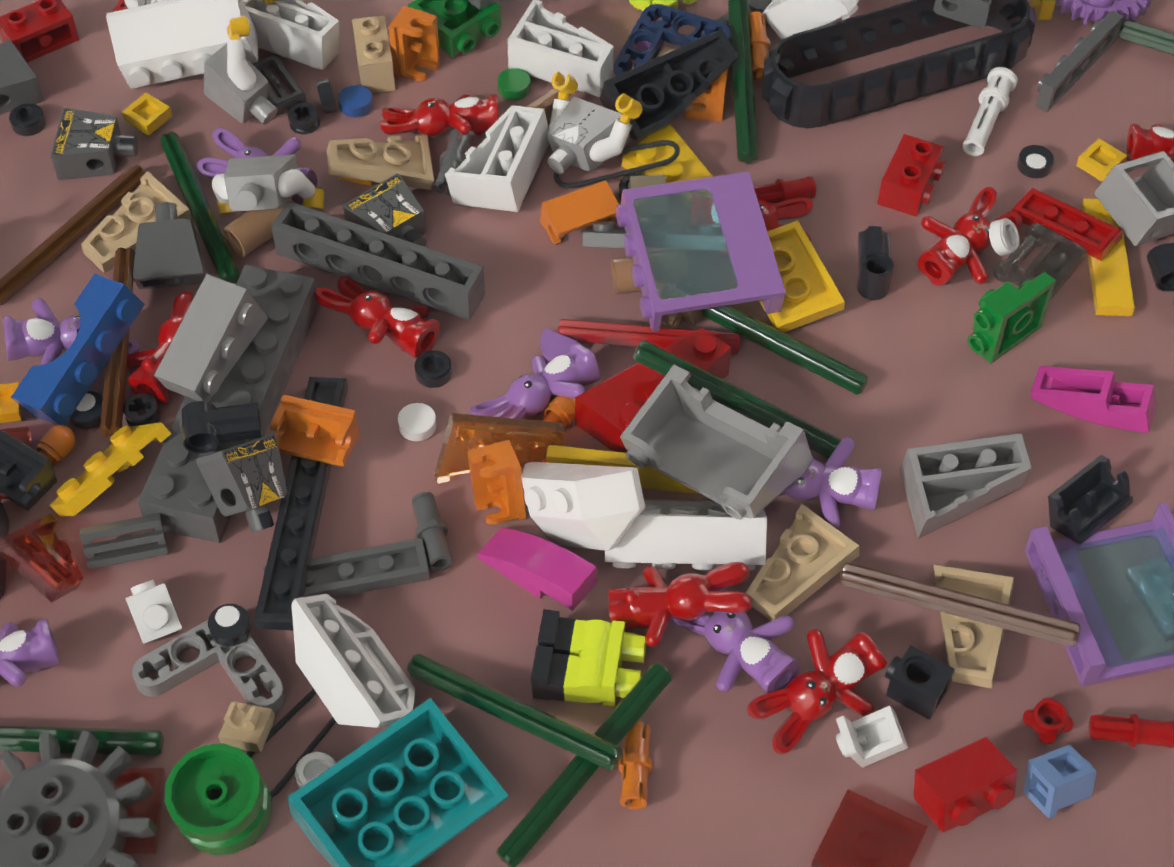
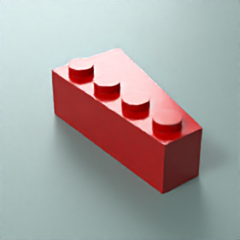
(614, 403)

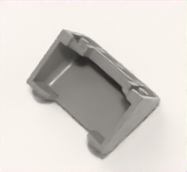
(715, 447)

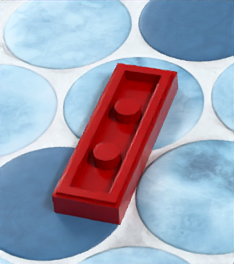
(1068, 222)

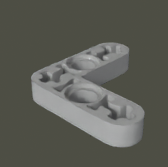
(224, 654)

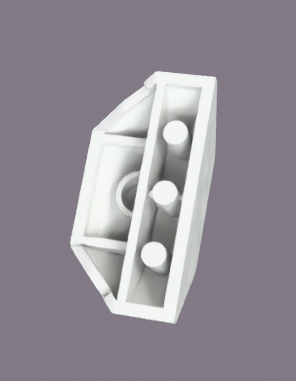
(582, 502)
(348, 665)

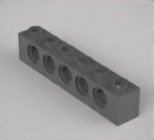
(379, 260)

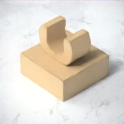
(246, 726)

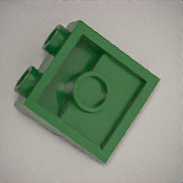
(461, 23)
(1009, 316)

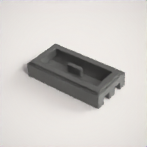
(285, 100)
(125, 547)

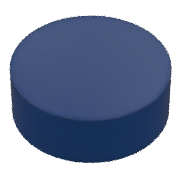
(355, 100)

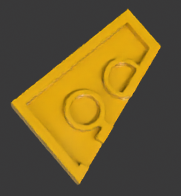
(684, 168)
(121, 454)

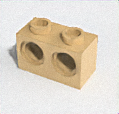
(373, 54)

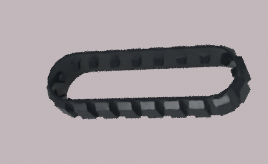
(896, 83)

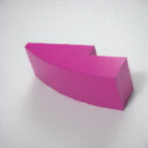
(1096, 397)
(540, 566)

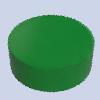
(514, 84)

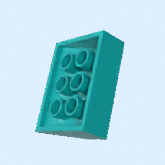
(397, 795)

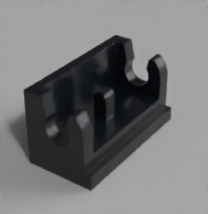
(23, 472)
(1089, 500)

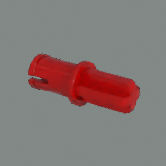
(786, 190)
(1131, 730)

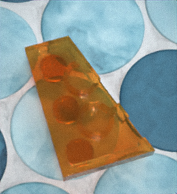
(470, 432)

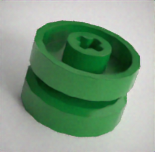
(218, 799)

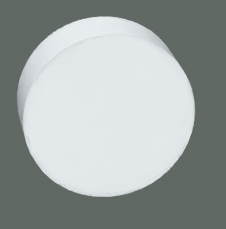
(1004, 236)
(417, 422)
(312, 766)

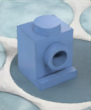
(1058, 780)

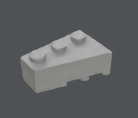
(210, 339)
(961, 477)

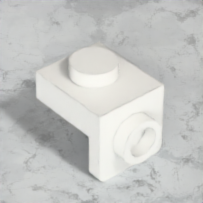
(152, 611)
(871, 736)

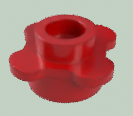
(1051, 710)

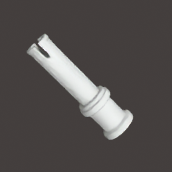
(992, 101)

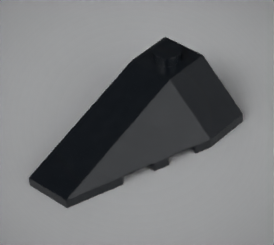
(670, 82)

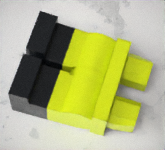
(584, 660)

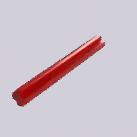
(633, 334)

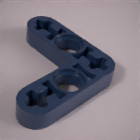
(659, 33)

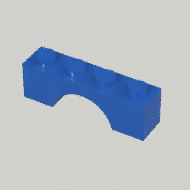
(58, 387)

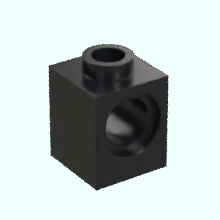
(922, 697)

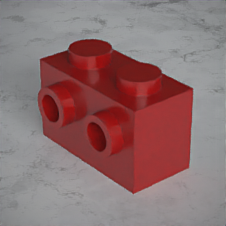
(39, 28)
(911, 175)
(965, 784)

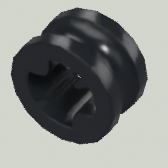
(301, 110)
(138, 402)

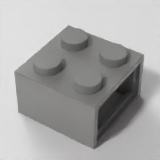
(1141, 204)

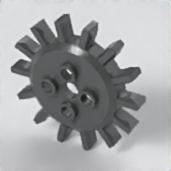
(81, 792)

